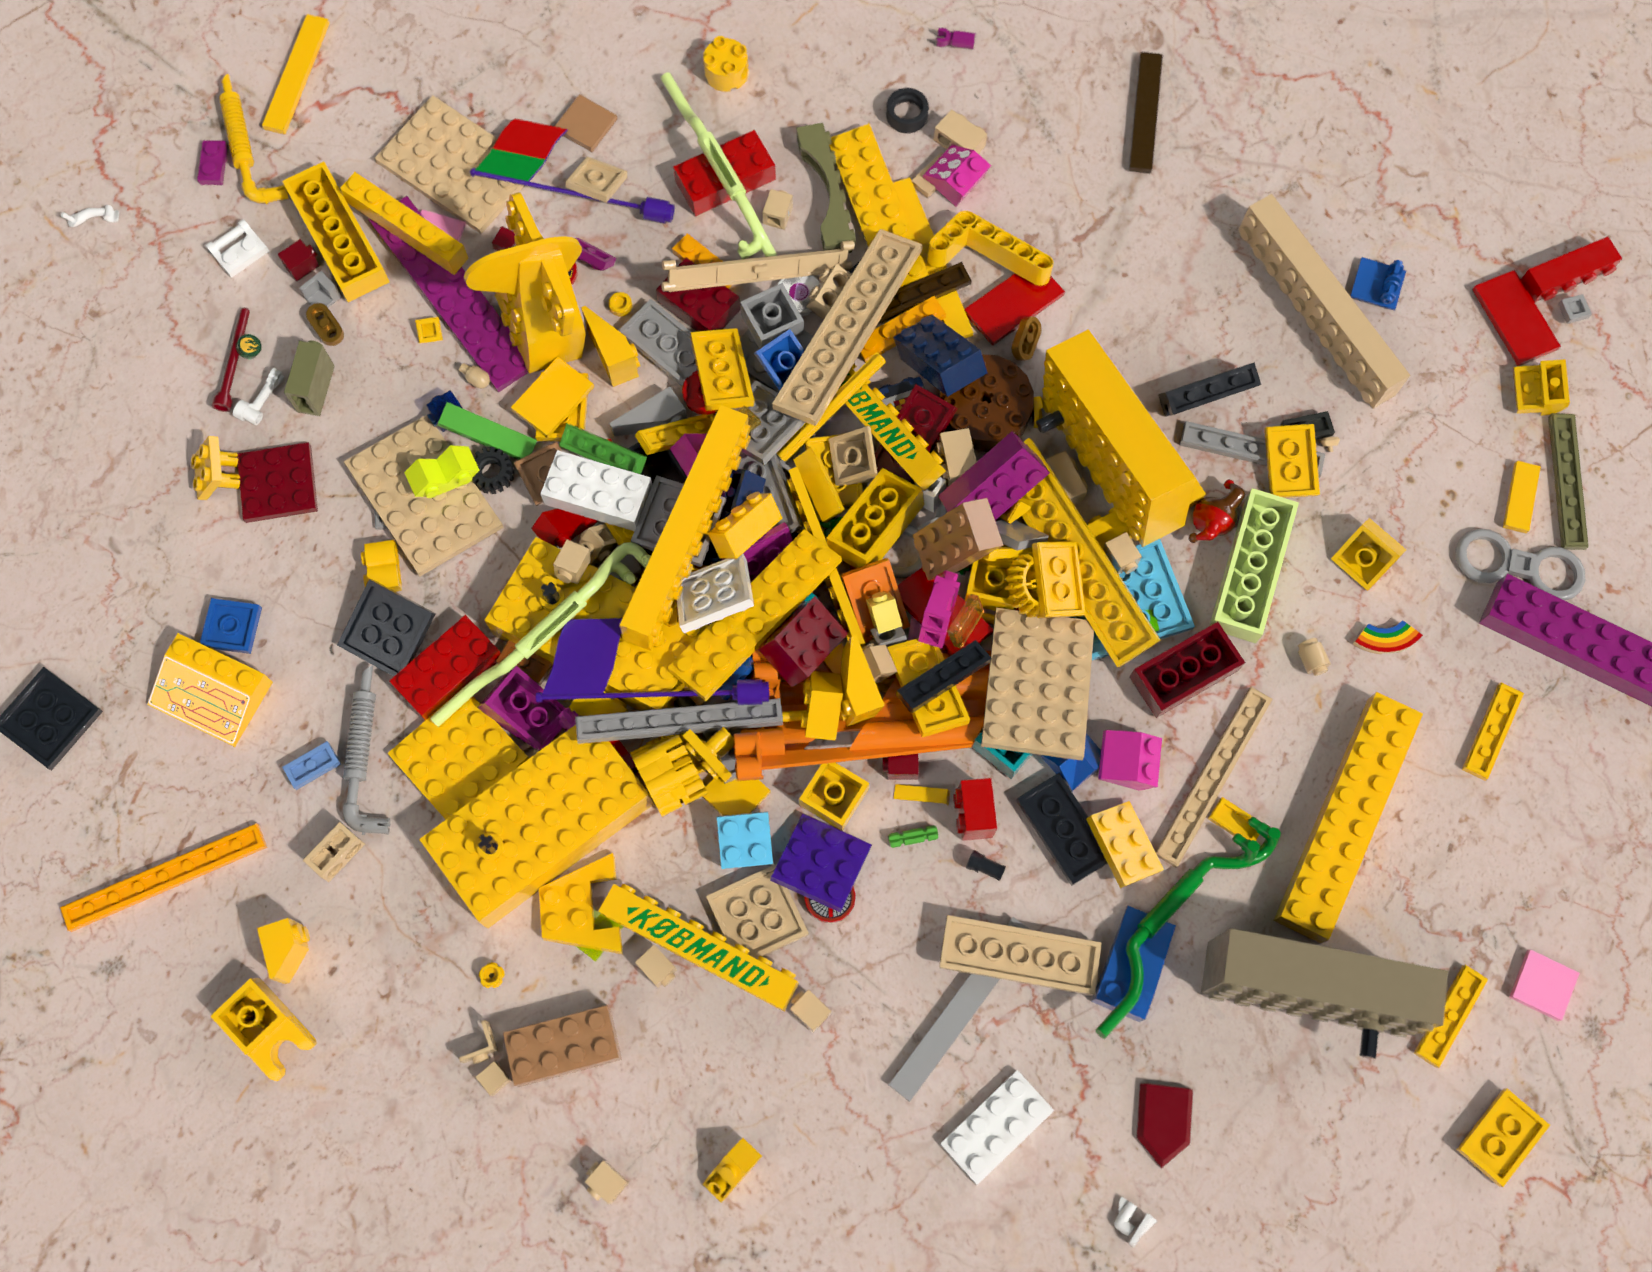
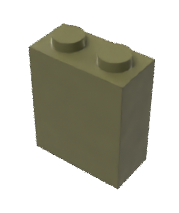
(309, 378)

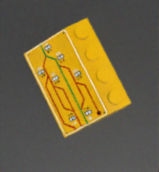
(208, 690)

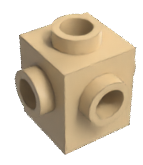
(599, 541)

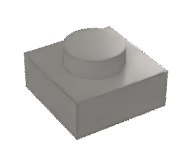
(1574, 309)

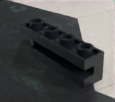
(1209, 389)

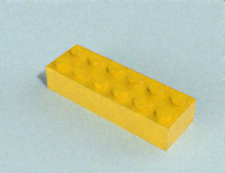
(336, 231)

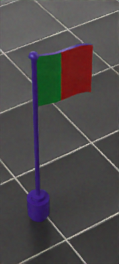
(523, 152)

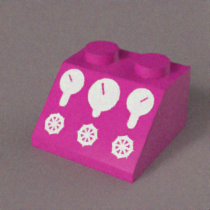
(957, 173)

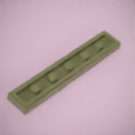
(1568, 481)

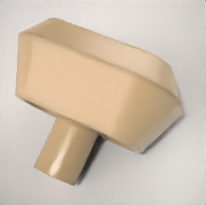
(1330, 442)

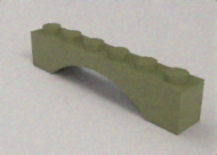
(815, 151)

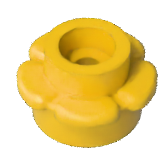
(484, 975)

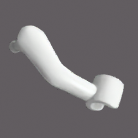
(76, 219)

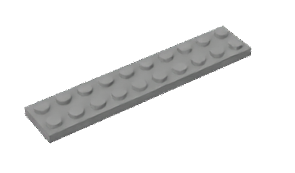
(670, 348)

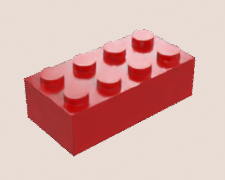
(701, 184)
(445, 667)

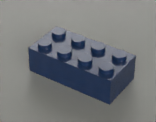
(940, 355)

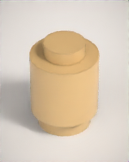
(1314, 657)

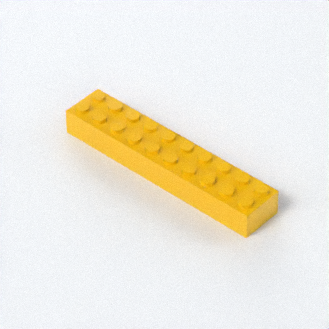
(685, 529)
(1348, 818)

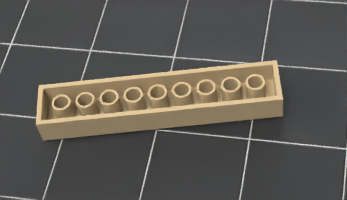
(1323, 302)

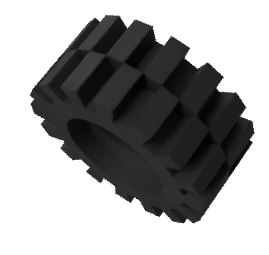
(498, 481)

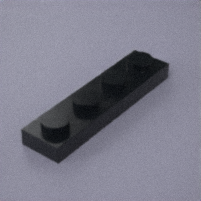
(943, 676)

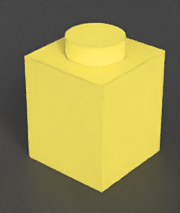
(884, 612)

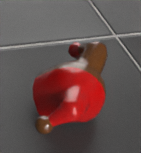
(1217, 515)

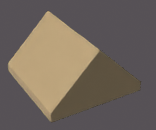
(853, 457)

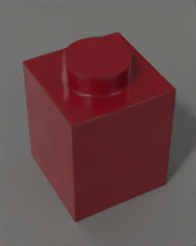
(299, 259)
(901, 767)

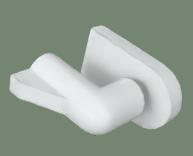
(1126, 1211)

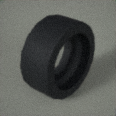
(911, 96)

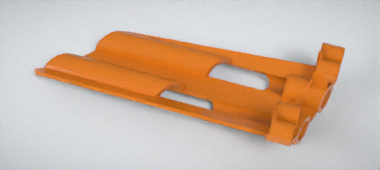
(885, 735)

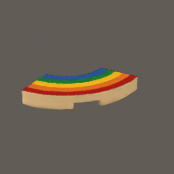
(1387, 640)

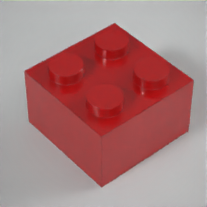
(976, 809)

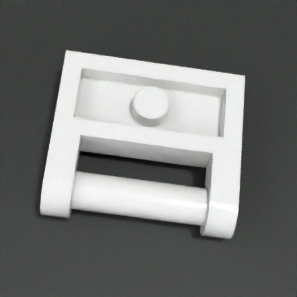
(240, 254)

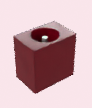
(504, 239)

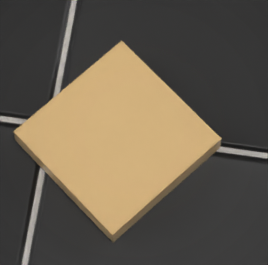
(596, 179)

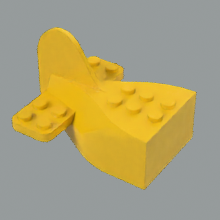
(534, 290)

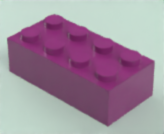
(999, 476)

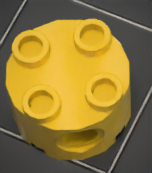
(725, 64)

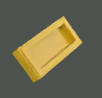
(1232, 819)

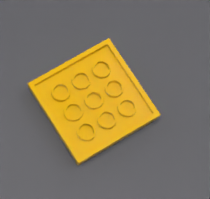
(457, 758)

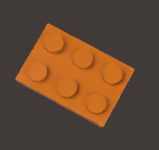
(864, 583)

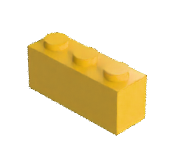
(745, 525)

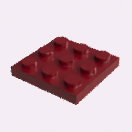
(277, 482)

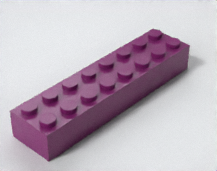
(1571, 636)

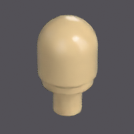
(475, 376)

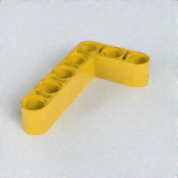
(993, 243)

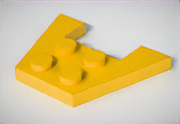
(569, 912)

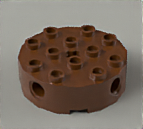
(993, 404)

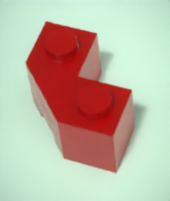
(560, 525)

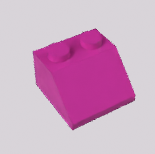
(1130, 759)

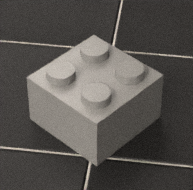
(771, 315)

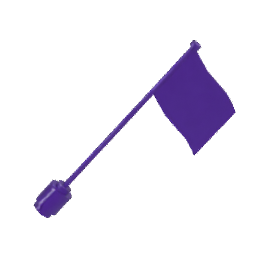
(588, 657)

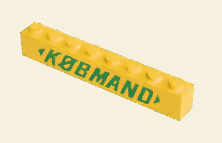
(895, 434)
(699, 947)

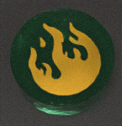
(248, 346)

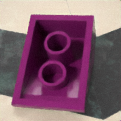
(515, 709)

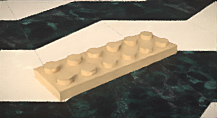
(1020, 955)

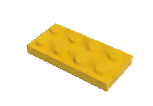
(722, 369)
(943, 712)

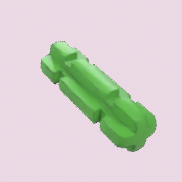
(913, 836)

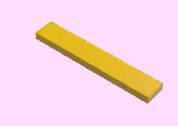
(295, 74)

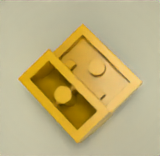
(1541, 387)

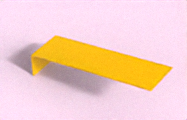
(922, 794)

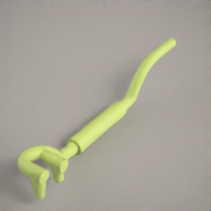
(724, 172)
(548, 626)

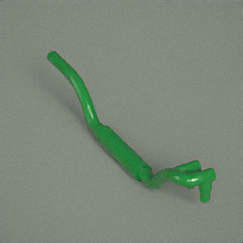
(1173, 900)

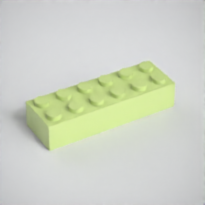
(1254, 565)

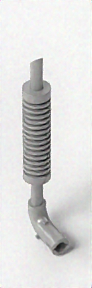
(357, 757)

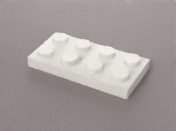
(996, 1127)

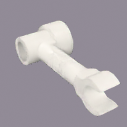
(251, 411)

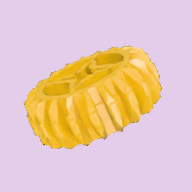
(1020, 585)

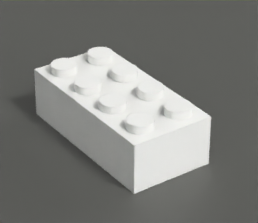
(596, 490)

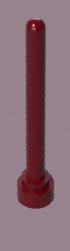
(223, 401)

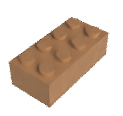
(957, 538)
(562, 1046)

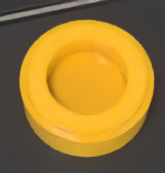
(620, 304)

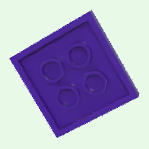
(821, 862)

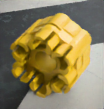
(668, 773)

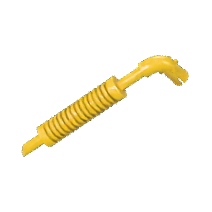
(241, 148)

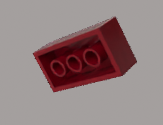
(1187, 669)

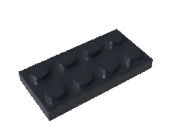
(1063, 828)

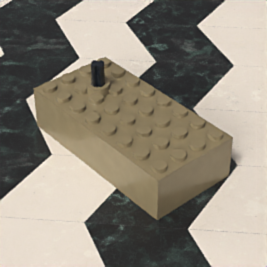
(1325, 984)

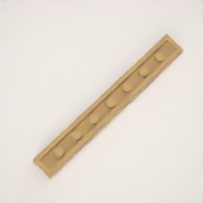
(1213, 777)

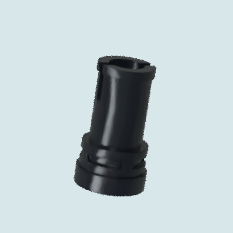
(979, 863)

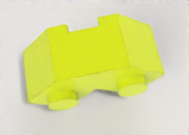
(436, 476)

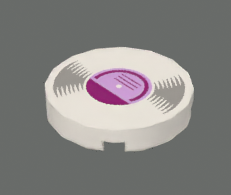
(799, 290)

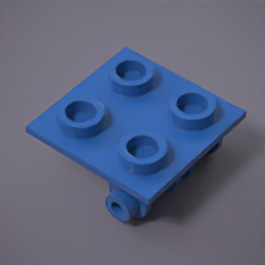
(1379, 282)

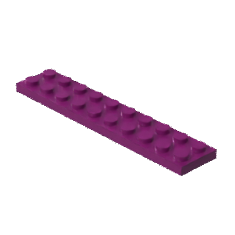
(462, 309)

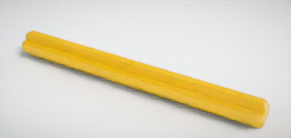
(842, 395)

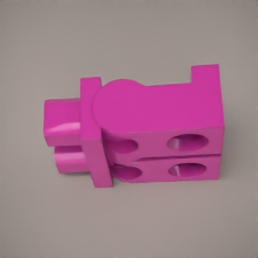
(939, 609)

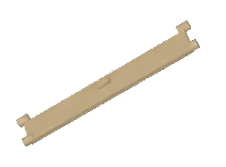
(754, 269)

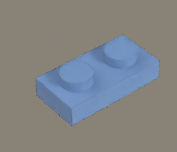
(311, 765)

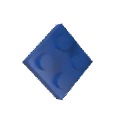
(231, 625)

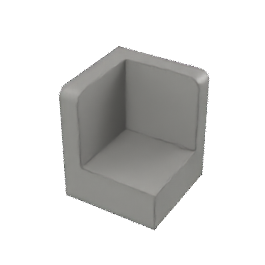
(320, 290)

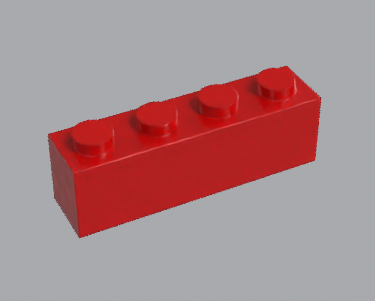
(1571, 269)

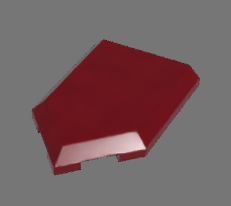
(1164, 1120)

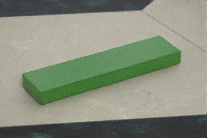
(486, 431)
(601, 449)

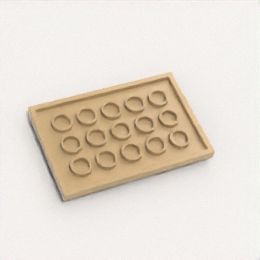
(436, 159)
(423, 527)
(1038, 685)

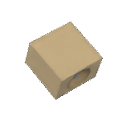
(493, 1078)

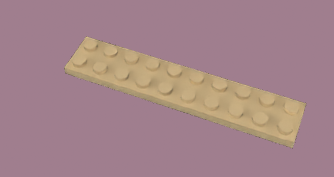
(847, 327)

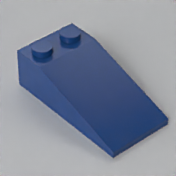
(1117, 973)

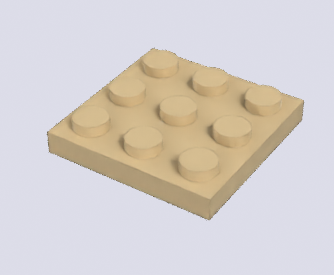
(757, 914)

